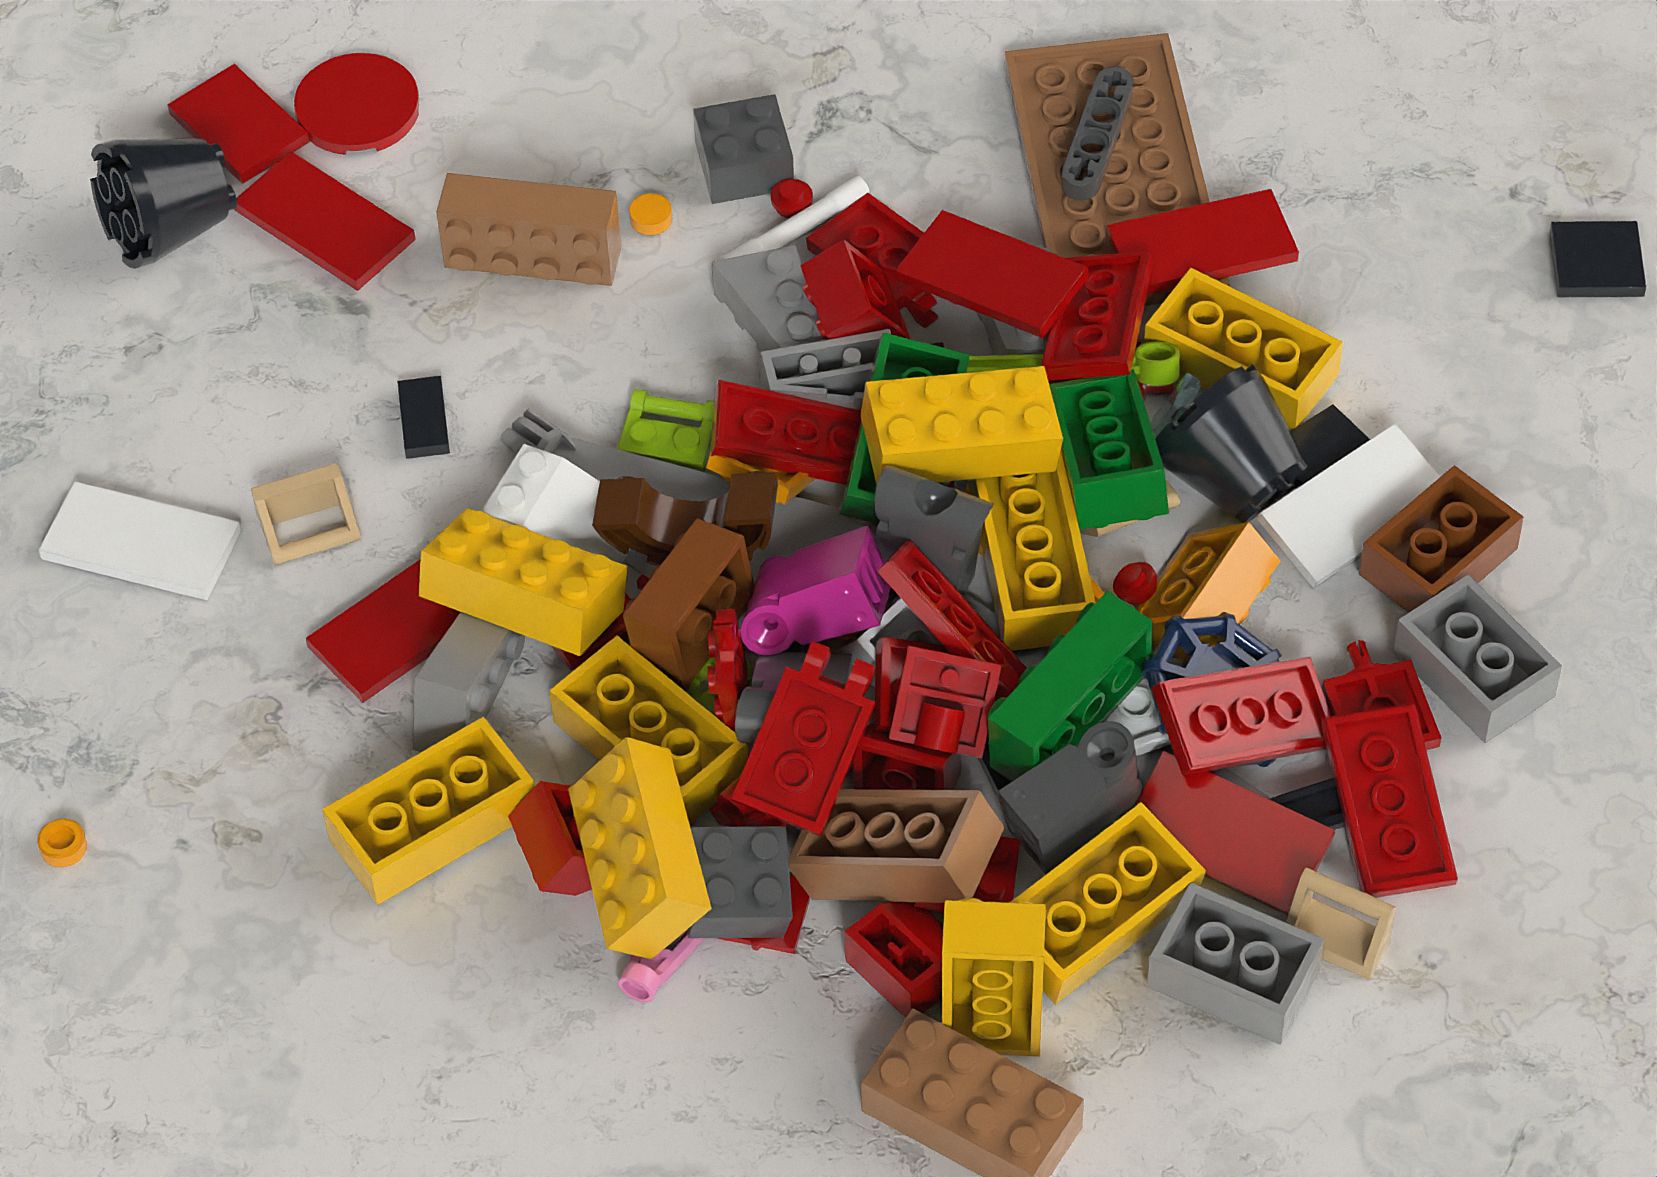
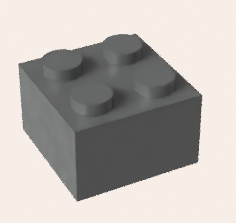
(742, 148)
(744, 882)

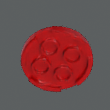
(357, 103)

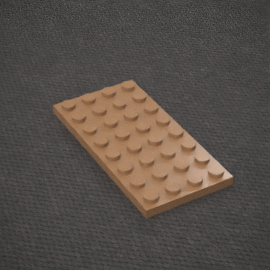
(1154, 157)

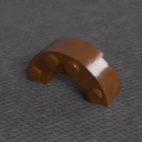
(649, 522)

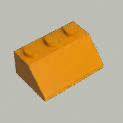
(1209, 576)

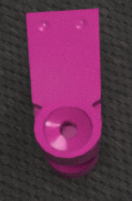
(816, 594)

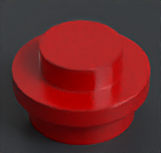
(791, 197)
(1135, 583)

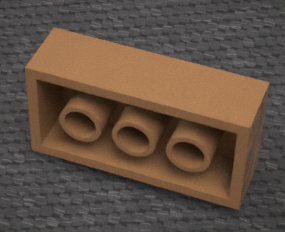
(529, 229)
(899, 846)
(970, 1102)

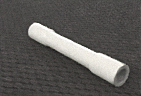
(805, 220)

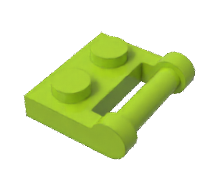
(668, 441)

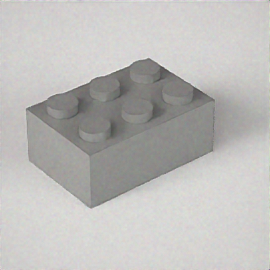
(1477, 658)
(1235, 963)

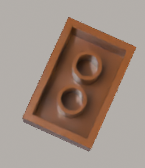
(1439, 539)
(680, 601)

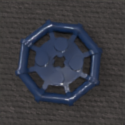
(1205, 659)

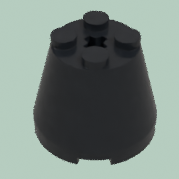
(159, 194)
(1234, 446)

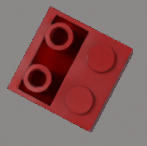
(899, 954)

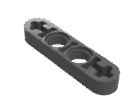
(1095, 132)

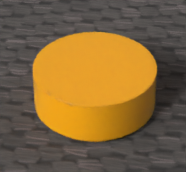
(650, 214)
(62, 842)

